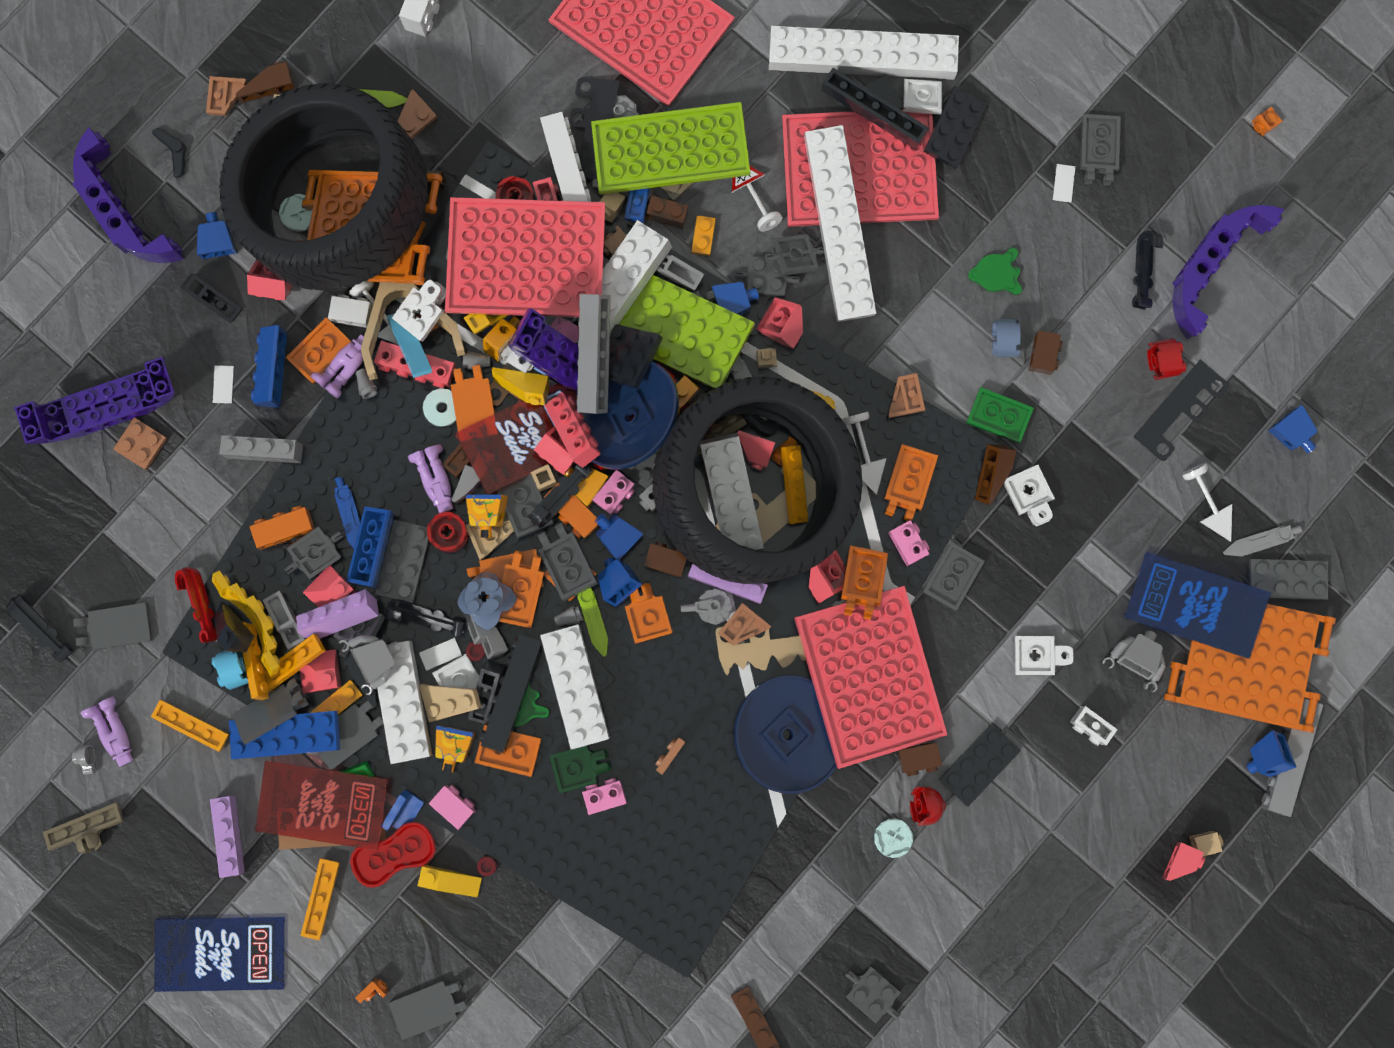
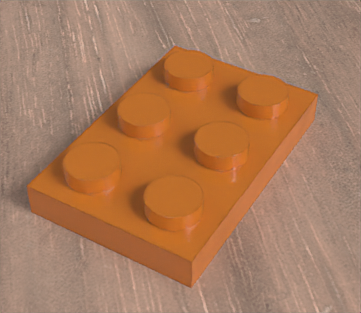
(318, 349)
(518, 758)

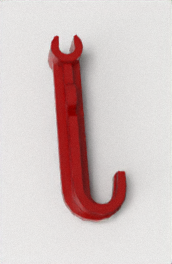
(191, 579)

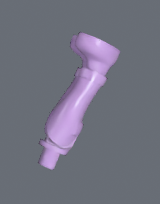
(350, 358)
(437, 488)
(116, 741)

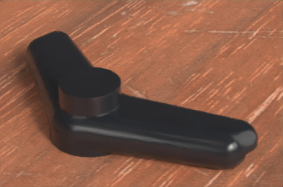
(177, 148)

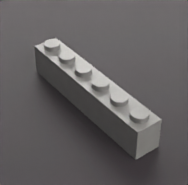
(593, 353)
(1285, 786)

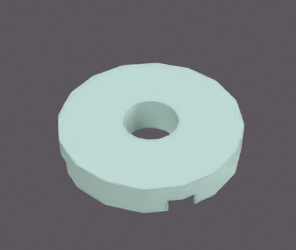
(430, 408)

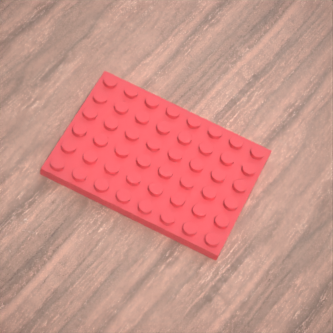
(646, 40)
(887, 175)
(523, 256)
(871, 678)

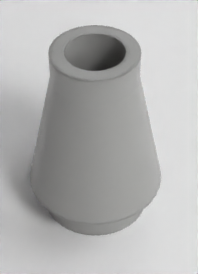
(472, 359)
(365, 386)
(570, 616)

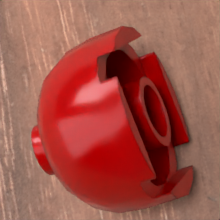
(927, 806)

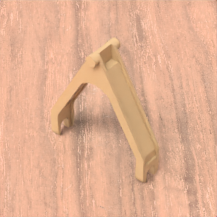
(385, 295)

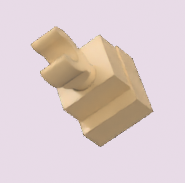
(766, 358)

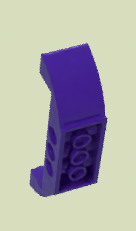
(107, 206)
(1206, 261)
(546, 349)
(97, 406)

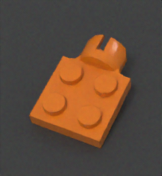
(647, 615)

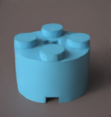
(230, 669)

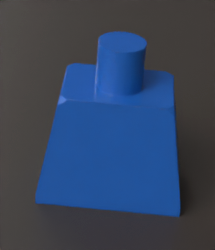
(214, 238)
(734, 297)
(1295, 430)
(616, 535)
(617, 581)
(1271, 755)

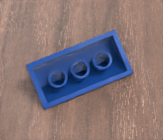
(270, 366)
(370, 547)

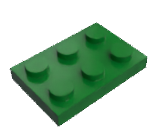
(999, 415)

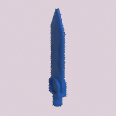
(347, 510)

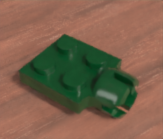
(578, 767)

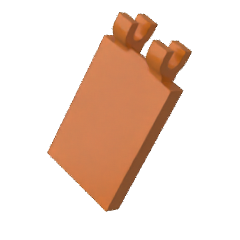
(471, 398)
(910, 480)
(497, 565)
(864, 579)
(526, 583)

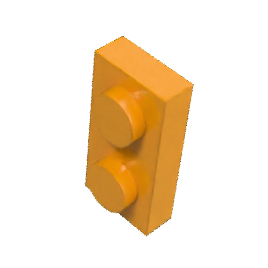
(703, 236)

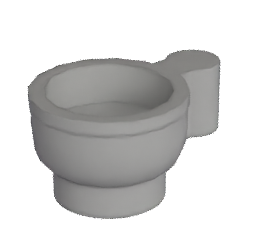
(86, 758)

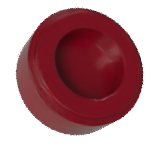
(475, 652)
(487, 866)

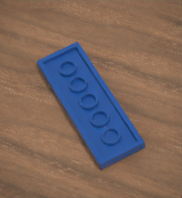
(295, 736)

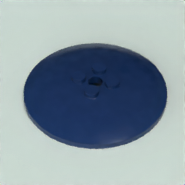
(654, 410)
(767, 757)

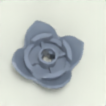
(486, 613)

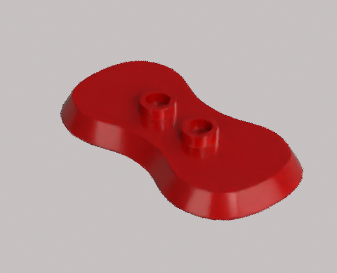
(406, 848)

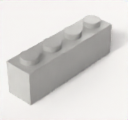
(261, 449)

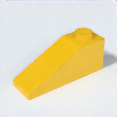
(526, 386)
(449, 881)

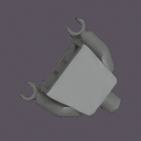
(1140, 656)
(373, 659)

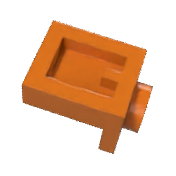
(1266, 121)
(368, 992)

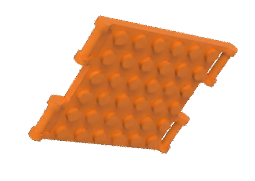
(342, 196)
(1267, 685)

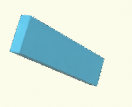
(410, 349)

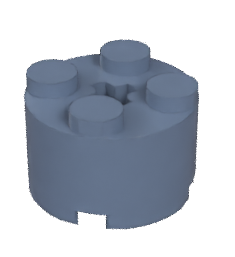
(1007, 338)

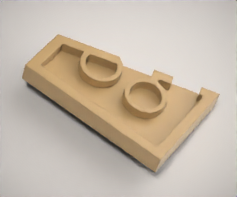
(486, 545)
(448, 701)

